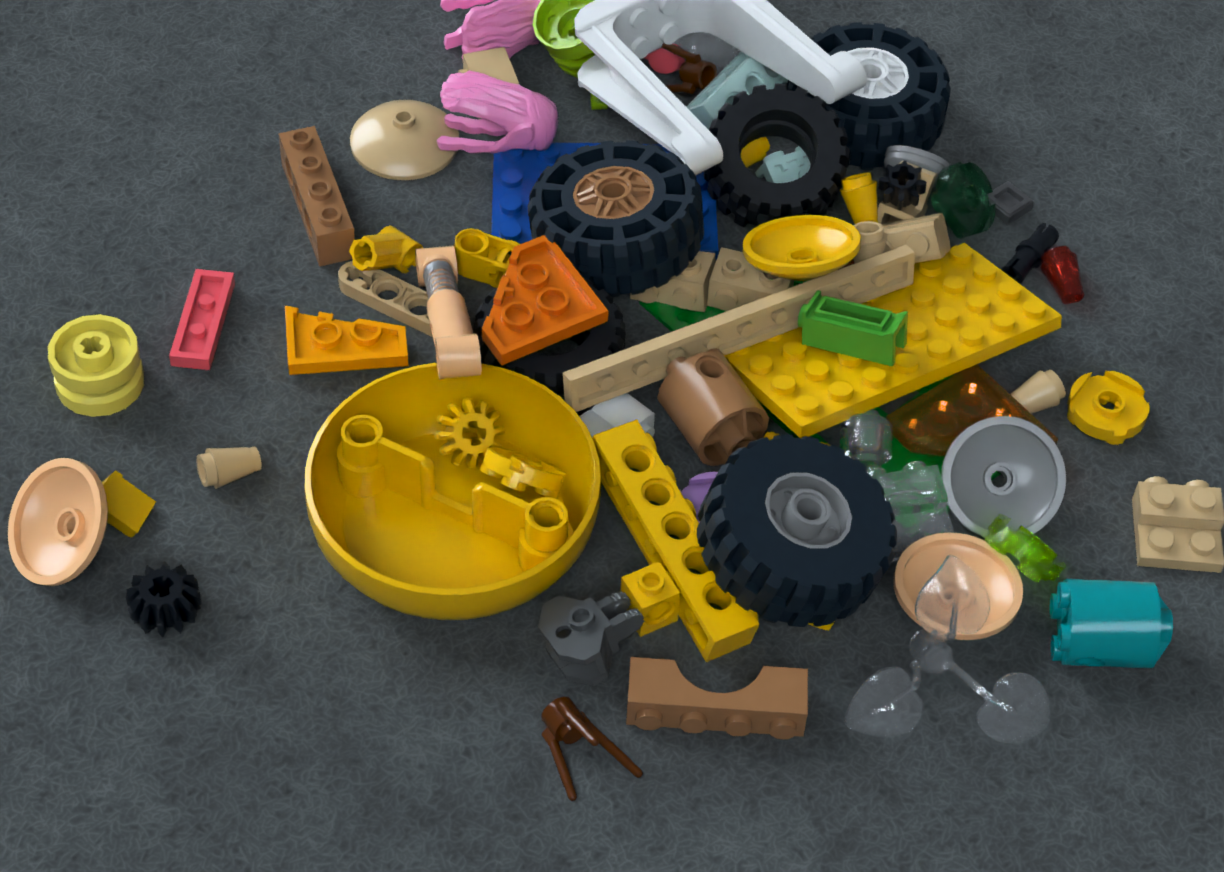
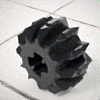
(163, 599)

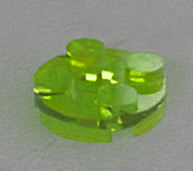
(1031, 551)

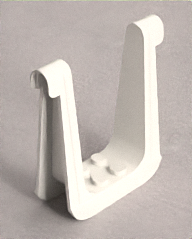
(631, 29)

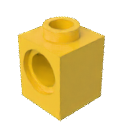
(653, 595)

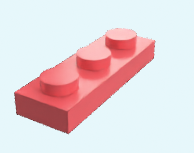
(202, 319)

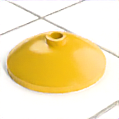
(801, 246)

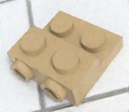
(1178, 525)

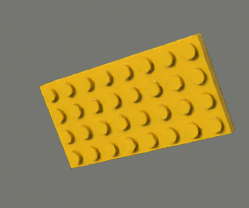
(957, 317)

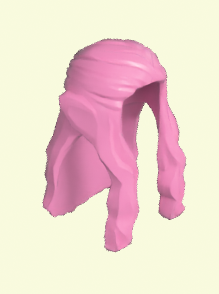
(493, 26)
(505, 109)

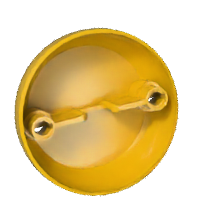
(440, 533)

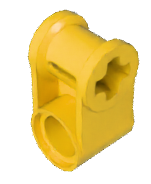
(482, 256)

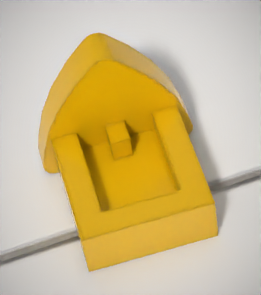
(126, 504)

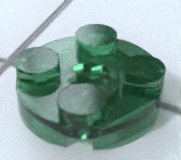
(964, 199)

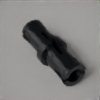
(1030, 252)

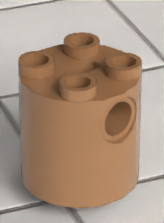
(711, 406)

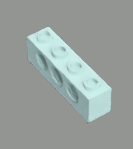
(738, 76)

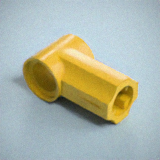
(385, 250)

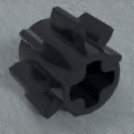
(896, 177)

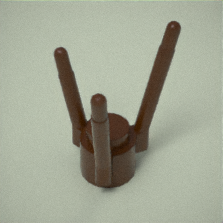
(693, 72)
(569, 725)

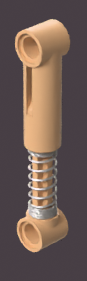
(447, 312)

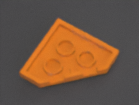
(539, 302)

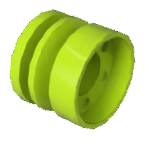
(556, 32)

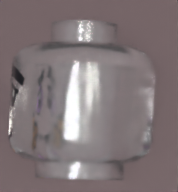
(867, 438)

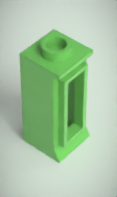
(853, 329)

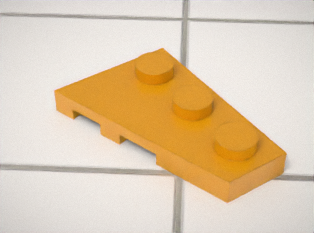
(335, 345)

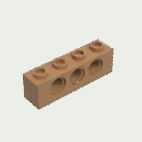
(317, 195)

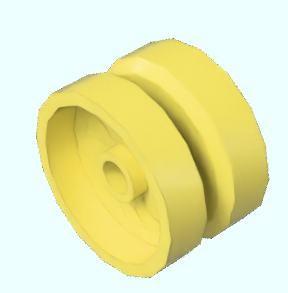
(96, 365)

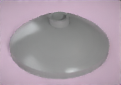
(1030, 469)

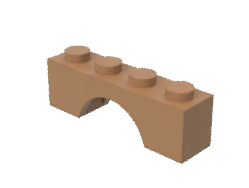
(769, 705)

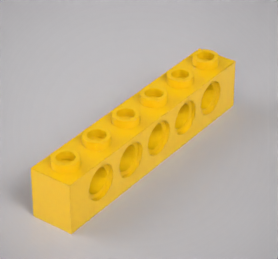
(629, 447)

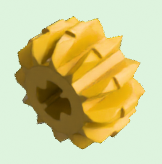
(477, 419)

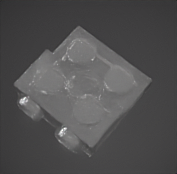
(916, 501)

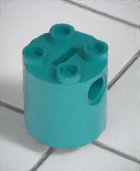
(1109, 623)

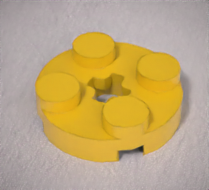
(1102, 423)
(519, 472)

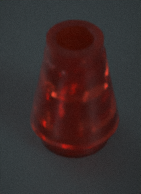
(1063, 273)

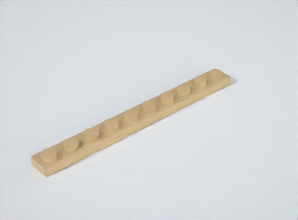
(734, 328)

